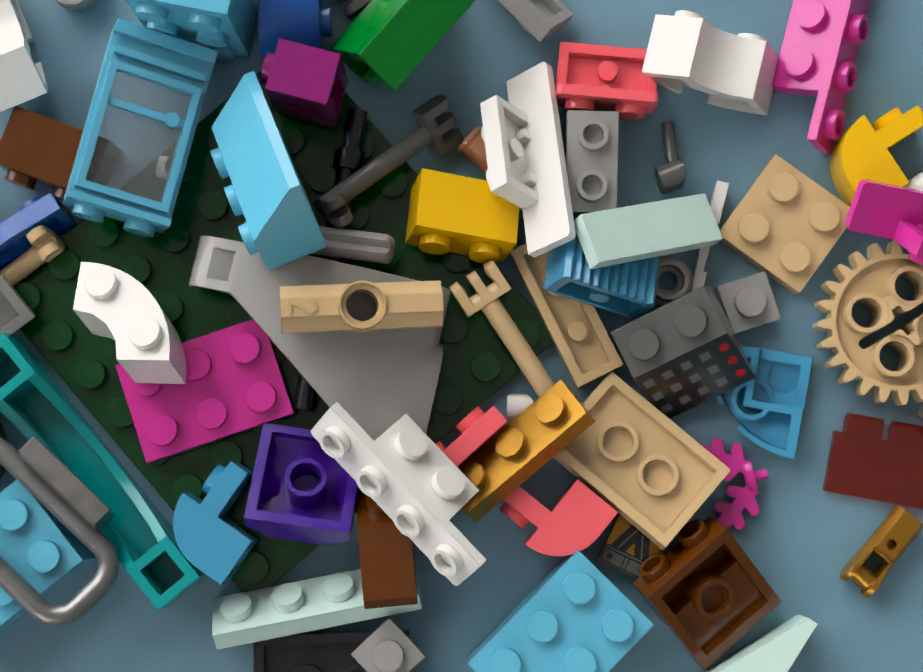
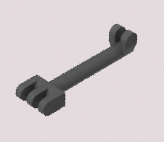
(433, 132)

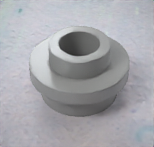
(682, 276)

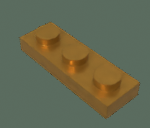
(524, 447)

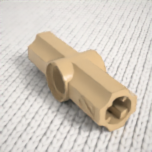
(397, 306)

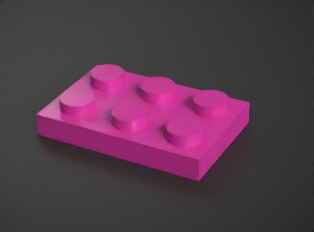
(228, 390)

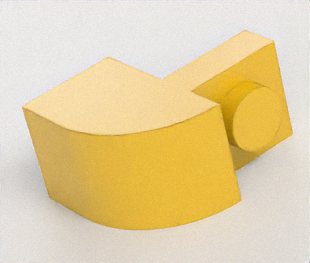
(865, 153)

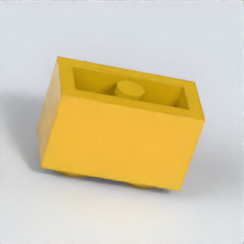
(460, 217)

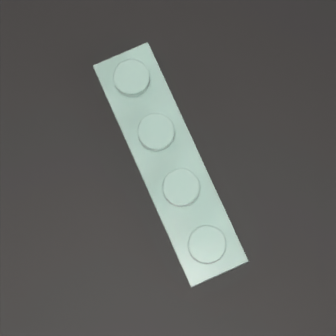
(294, 609)

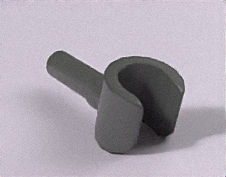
(673, 173)

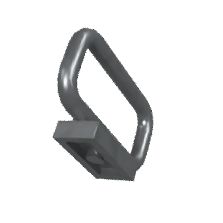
(79, 512)

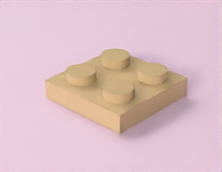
(785, 224)

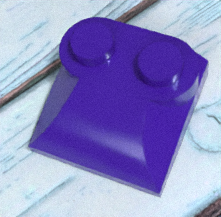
(299, 489)

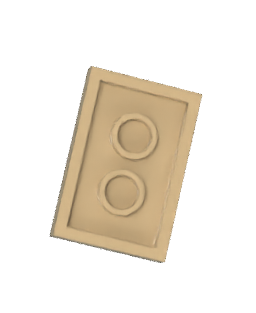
(641, 462)

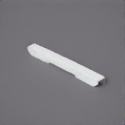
(716, 204)

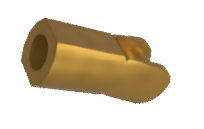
(888, 545)

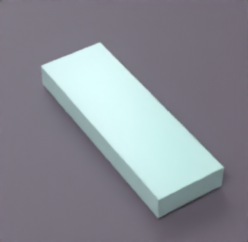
(647, 230)

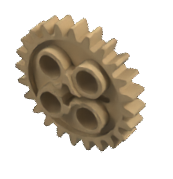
(874, 285)

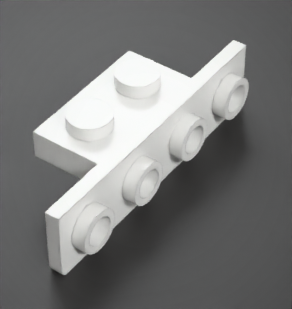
(529, 157)
(409, 483)

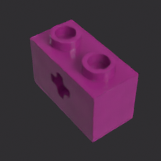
(305, 82)

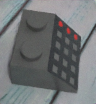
(684, 352)

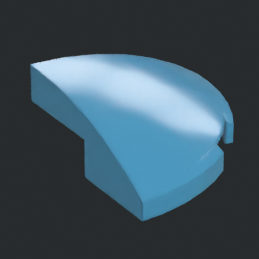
(774, 401)

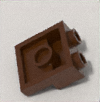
(705, 590)

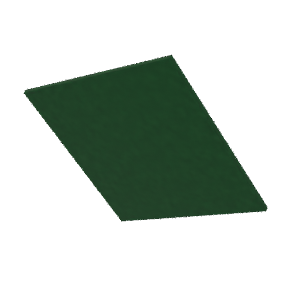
(473, 354)

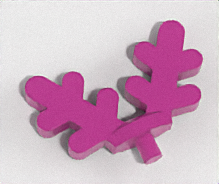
(742, 497)

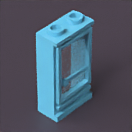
(139, 129)

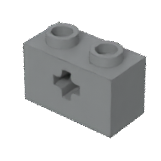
(591, 159)

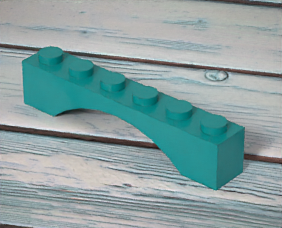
(138, 529)

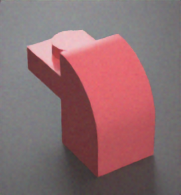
(565, 528)

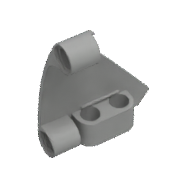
(368, 373)

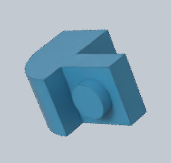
(203, 530)

